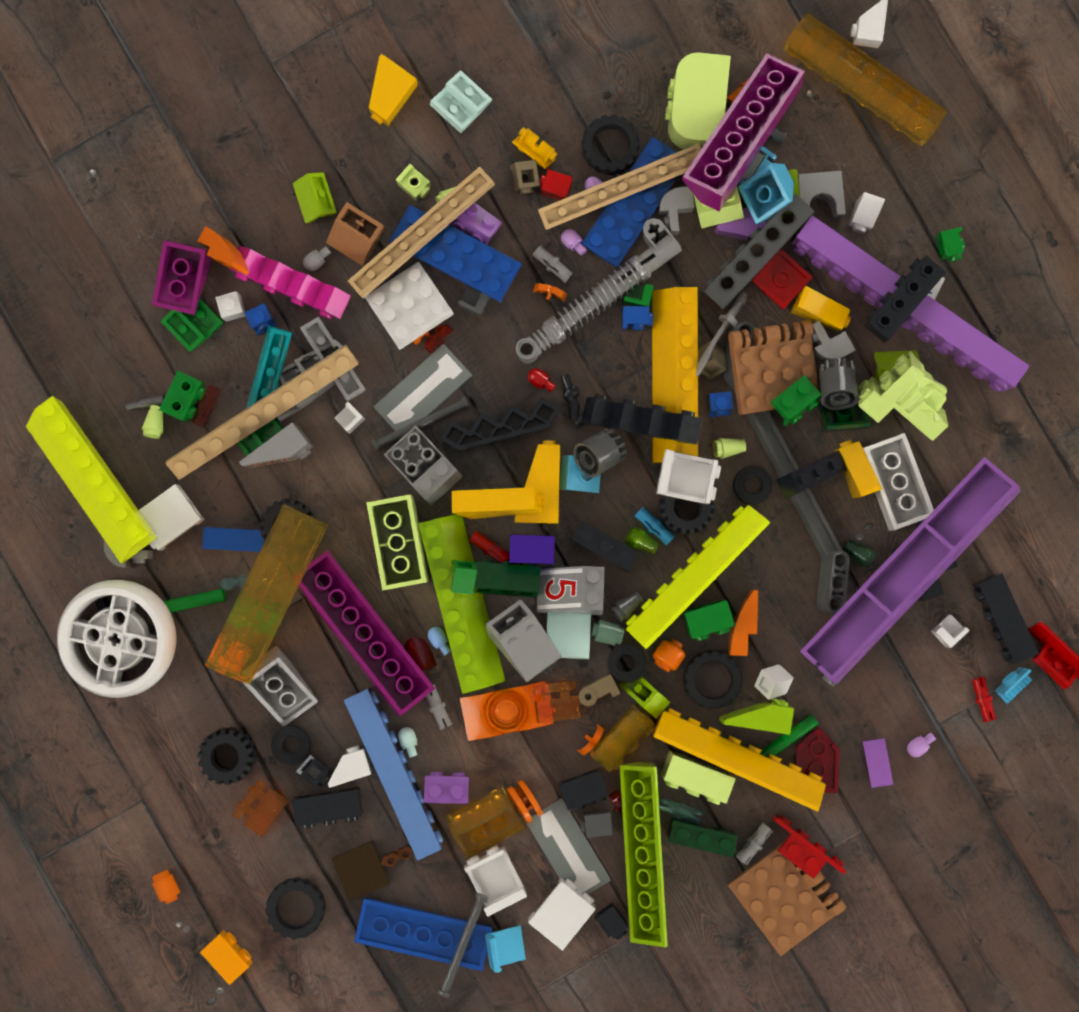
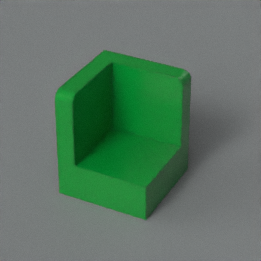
(639, 296)
(463, 577)

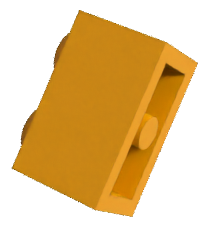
(227, 956)

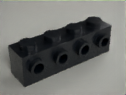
(904, 299)

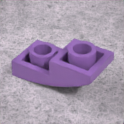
(878, 763)

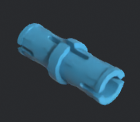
(654, 525)

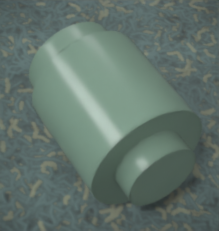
(607, 632)

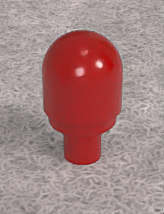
(540, 379)

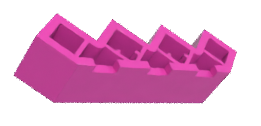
(293, 284)

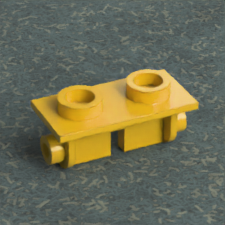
(542, 153)

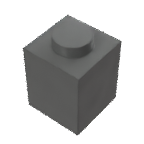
(597, 823)

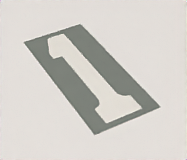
(423, 389)
(568, 848)

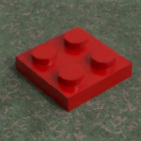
(781, 279)

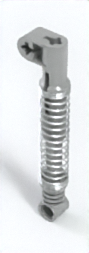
(636, 270)

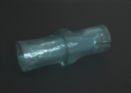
(680, 810)

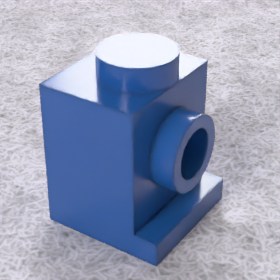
(636, 317)
(260, 318)
(719, 404)

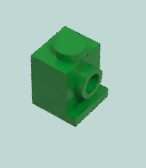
(950, 244)

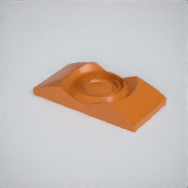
(500, 711)

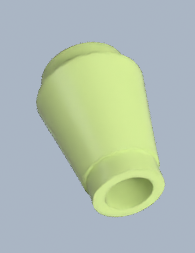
(153, 423)
(728, 447)

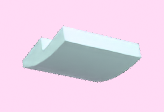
(460, 101)
(570, 634)

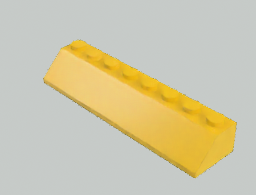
(674, 359)
(739, 759)

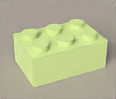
(697, 777)

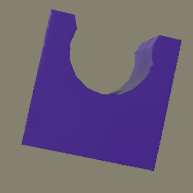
(532, 549)

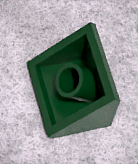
(841, 420)

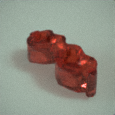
(433, 340)
(616, 799)

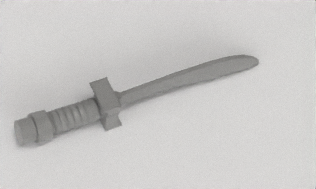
(727, 320)

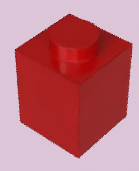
(555, 185)

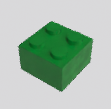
(708, 619)

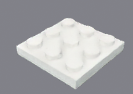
(409, 305)

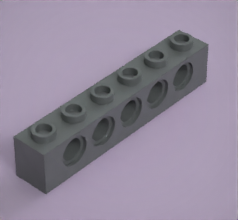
(724, 297)

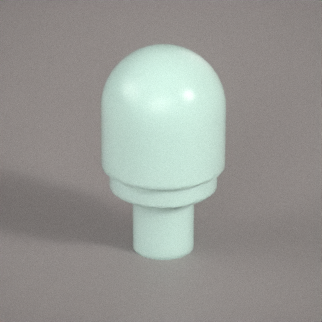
(408, 740)

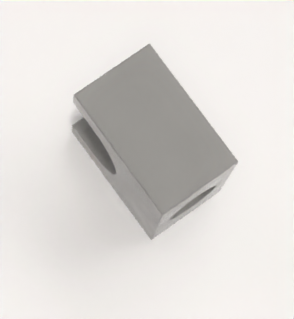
(824, 186)

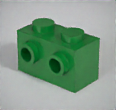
(179, 395)

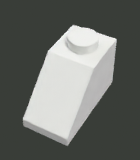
(870, 26)
(865, 212)
(351, 766)

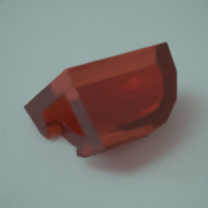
(420, 653)

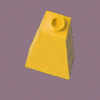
(545, 477)
(497, 502)

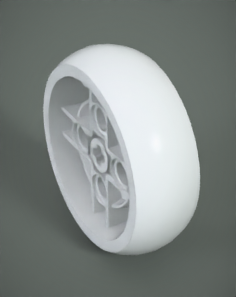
(108, 677)

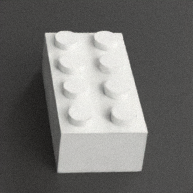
(903, 490)

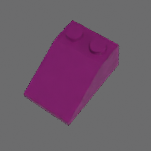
(181, 277)

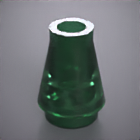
(860, 553)

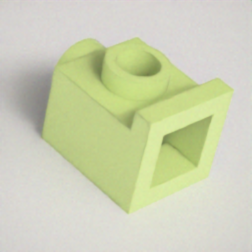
(404, 181)

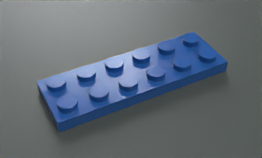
(624, 219)
(464, 258)
(419, 933)

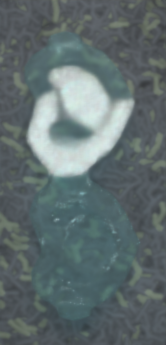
(230, 583)

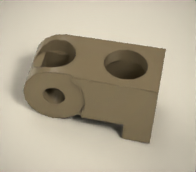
(590, 693)

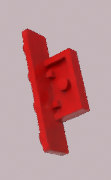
(1055, 656)
(803, 853)

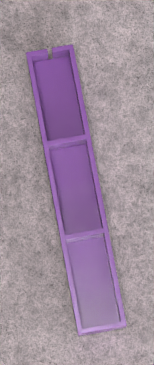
(929, 320)
(911, 570)

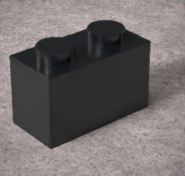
(584, 789)

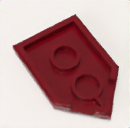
(820, 756)

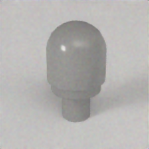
(315, 259)

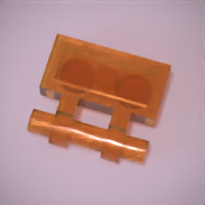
(559, 708)
(265, 812)

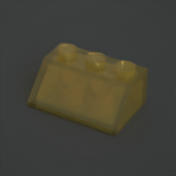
(622, 738)
(484, 822)

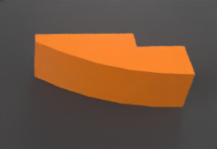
(223, 251)
(745, 624)

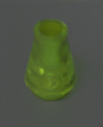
(641, 540)

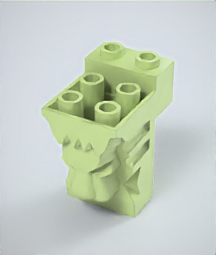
(910, 392)

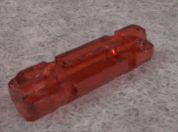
(206, 405)

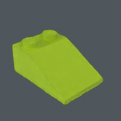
(764, 716)

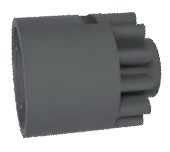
(838, 384)
(599, 452)

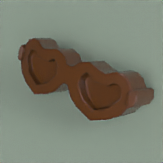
(390, 859)

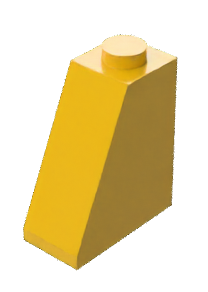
(390, 90)
(817, 307)
(859, 473)

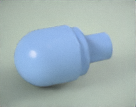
(439, 639)

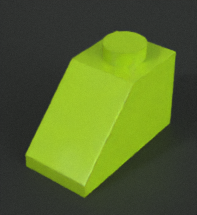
(646, 696)

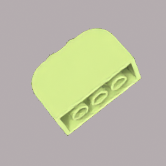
(697, 98)
(397, 542)

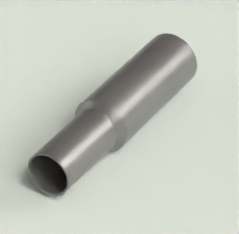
(145, 403)

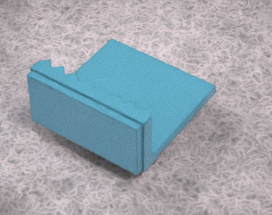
(574, 479)
(1013, 684)
(505, 947)

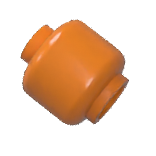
(669, 655)

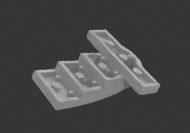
(322, 346)

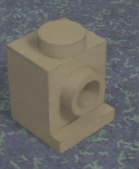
(529, 170)

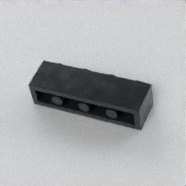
(1005, 619)

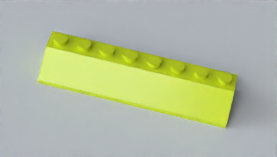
(89, 479)
(696, 576)

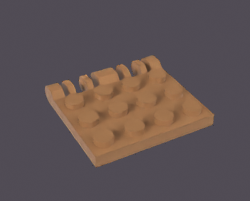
(771, 363)
(784, 901)

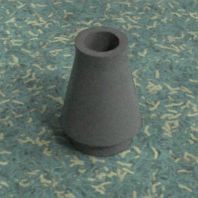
(625, 607)

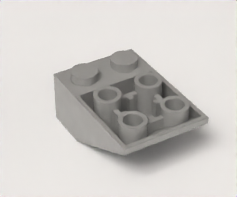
(423, 465)
(522, 640)

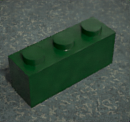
(507, 579)
(702, 837)

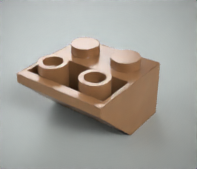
(355, 234)

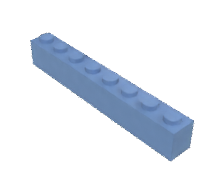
(394, 774)

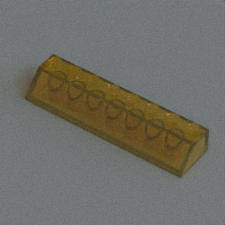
(864, 79)
(266, 594)

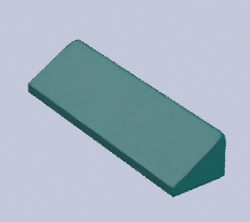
(269, 364)

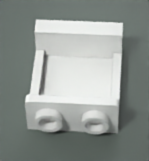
(688, 477)
(170, 516)
(496, 878)
(562, 913)

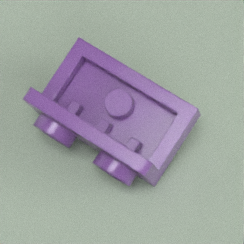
(477, 223)
(446, 789)

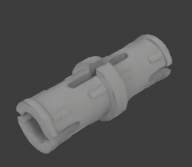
(552, 264)
(438, 709)
(754, 843)

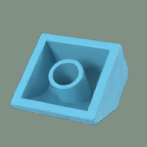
(767, 191)

